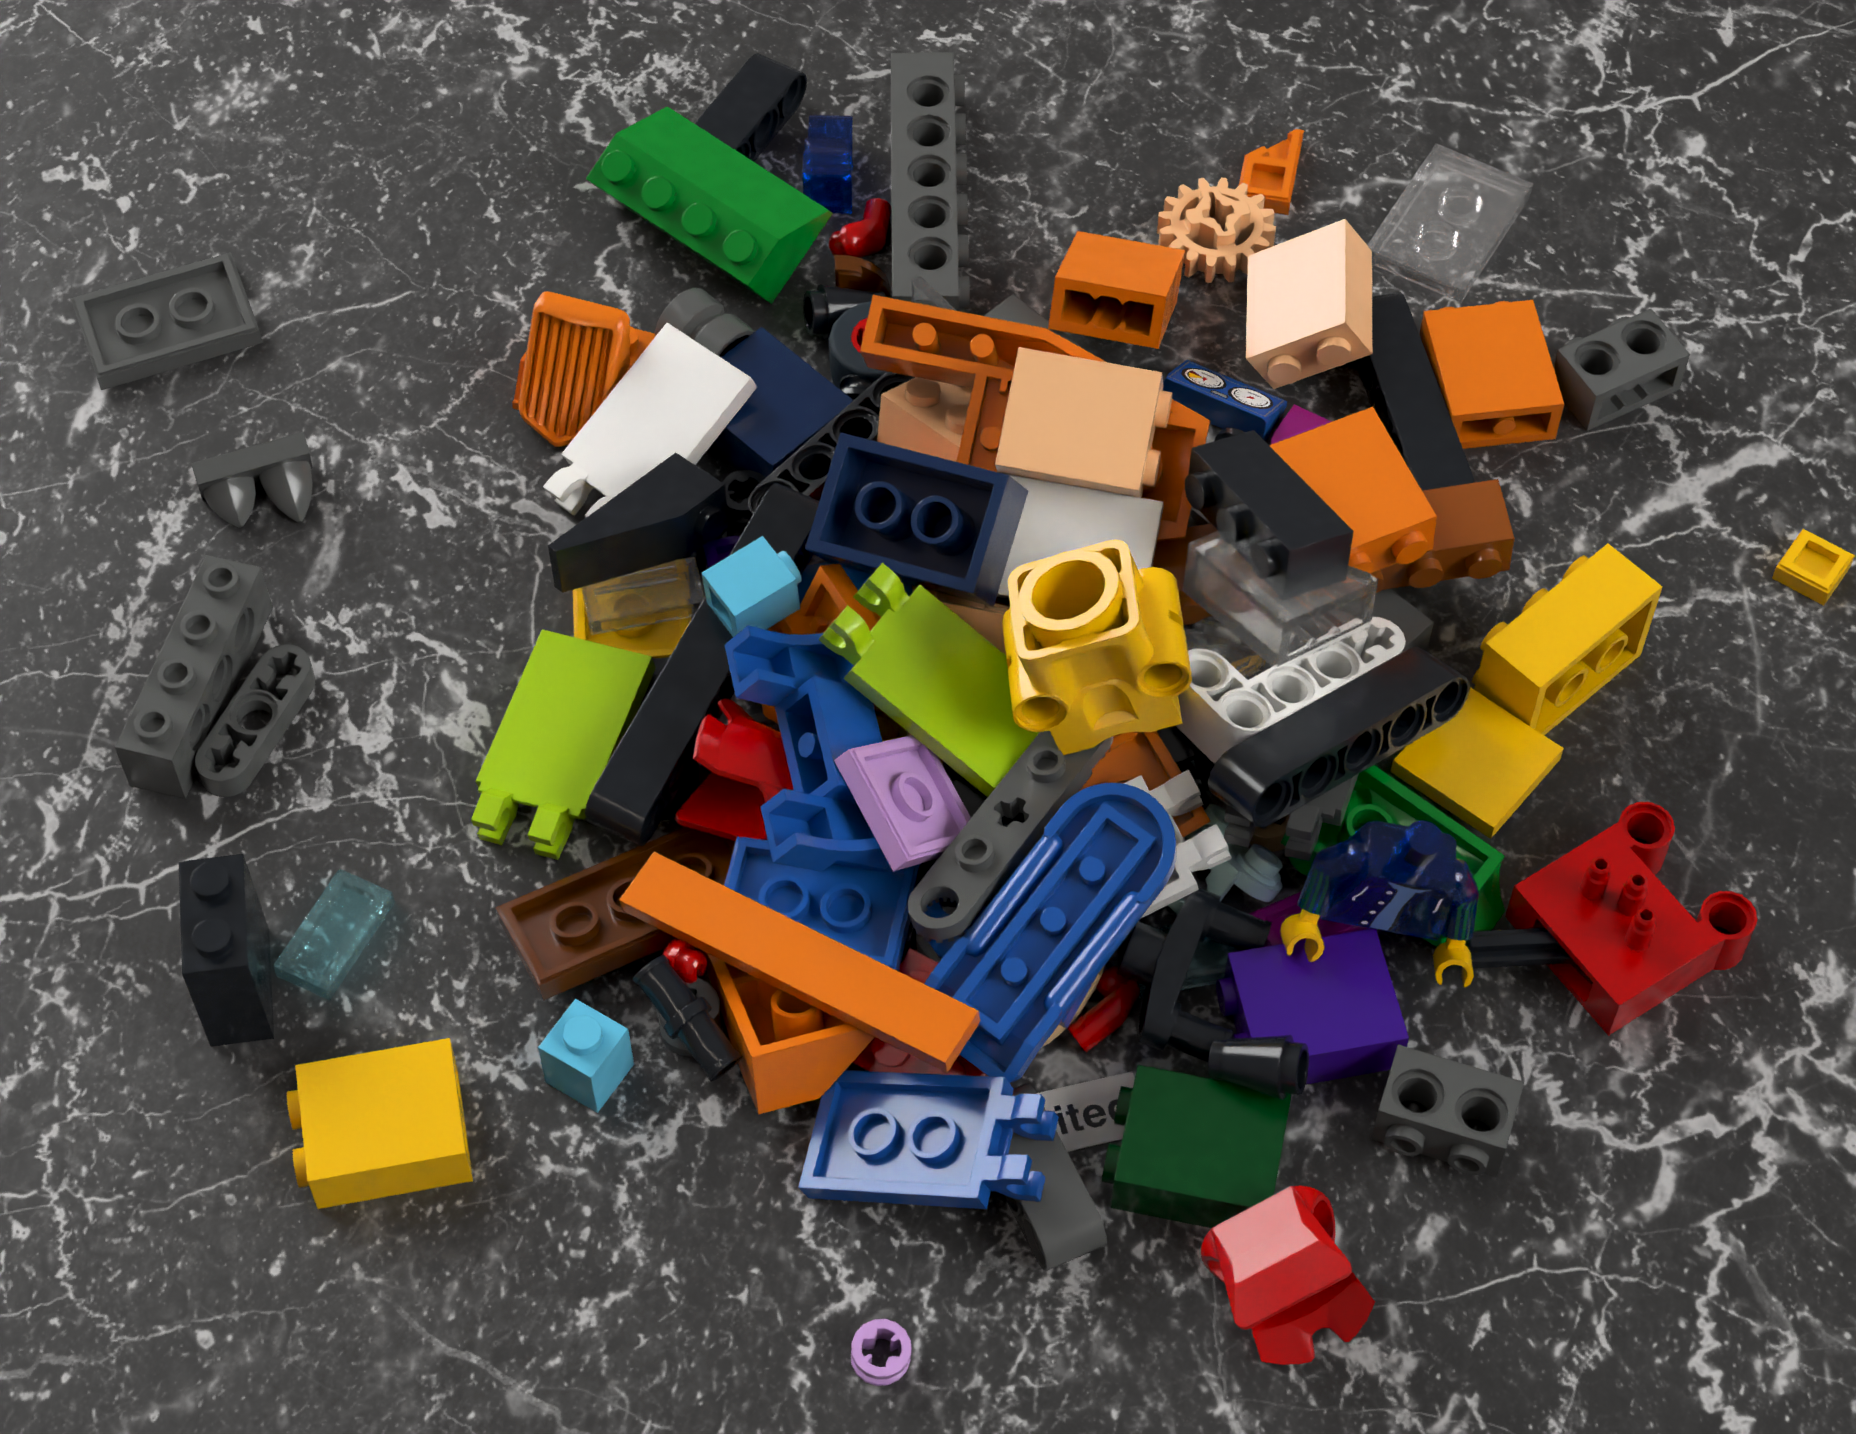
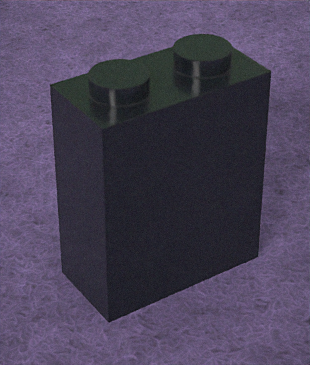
(225, 950)

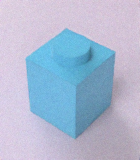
(753, 587)
(586, 1055)

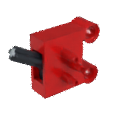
(1614, 924)

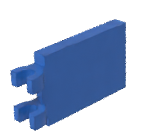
(924, 1140)

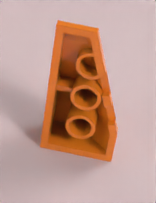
(785, 1044)

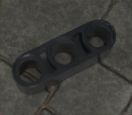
(754, 105)

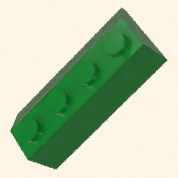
(710, 200)

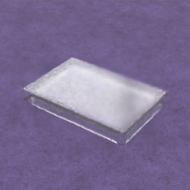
(1448, 222)

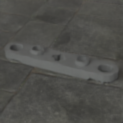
(987, 851)

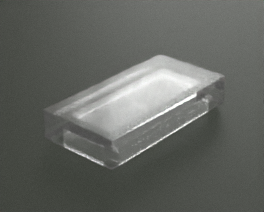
(644, 597)

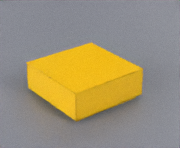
(1813, 567)

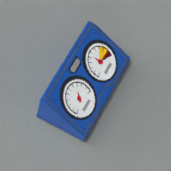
(1224, 399)

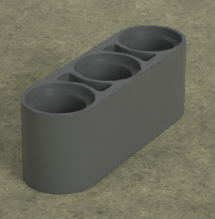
(1066, 1218)

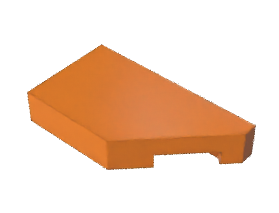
(1273, 172)

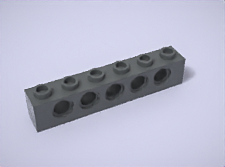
(927, 176)

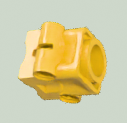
(1094, 646)

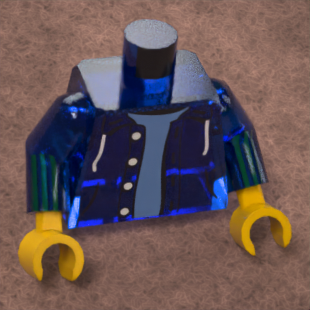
(1392, 883)

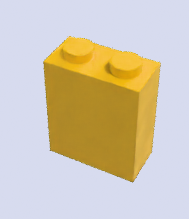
(380, 1124)

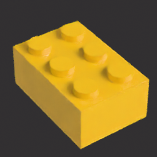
(1568, 640)

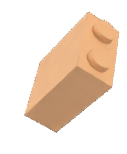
(1309, 304)
(1083, 423)

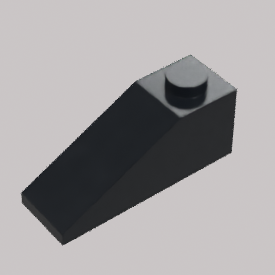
(645, 525)

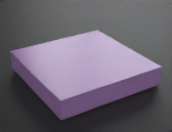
(904, 799)

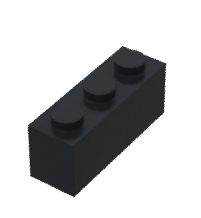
(1268, 514)

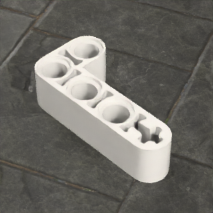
(1228, 709)

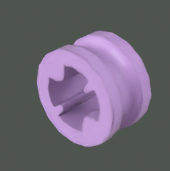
(866, 1339)

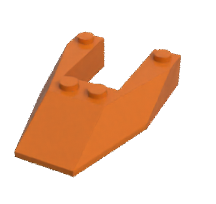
(982, 356)

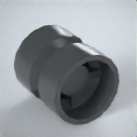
(704, 321)

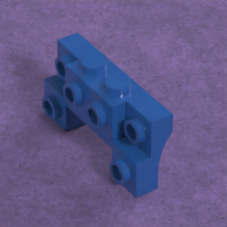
(818, 722)

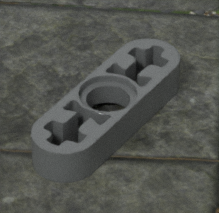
(255, 745)

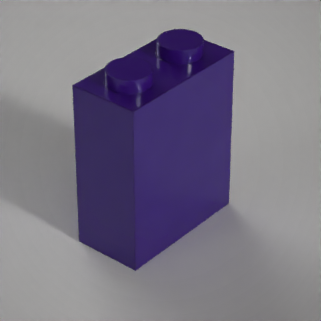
(1334, 1005)

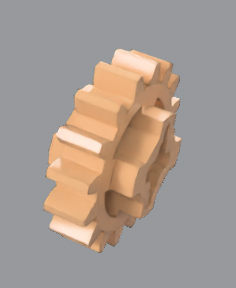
(1216, 228)

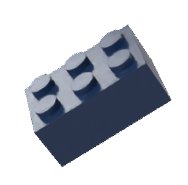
(919, 516)

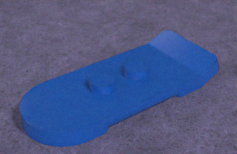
(1057, 922)

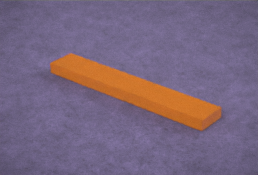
(801, 961)

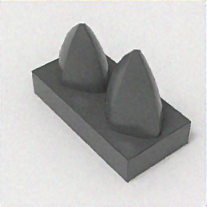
(279, 465)

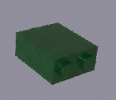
(1194, 1147)

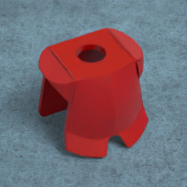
(746, 772)
(1287, 1274)

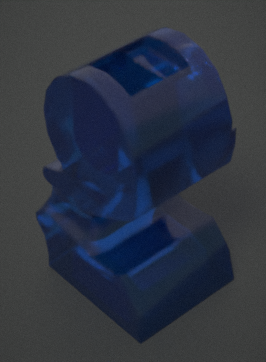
(829, 162)

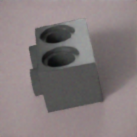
(1619, 368)
(1451, 1095)

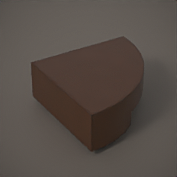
(860, 275)

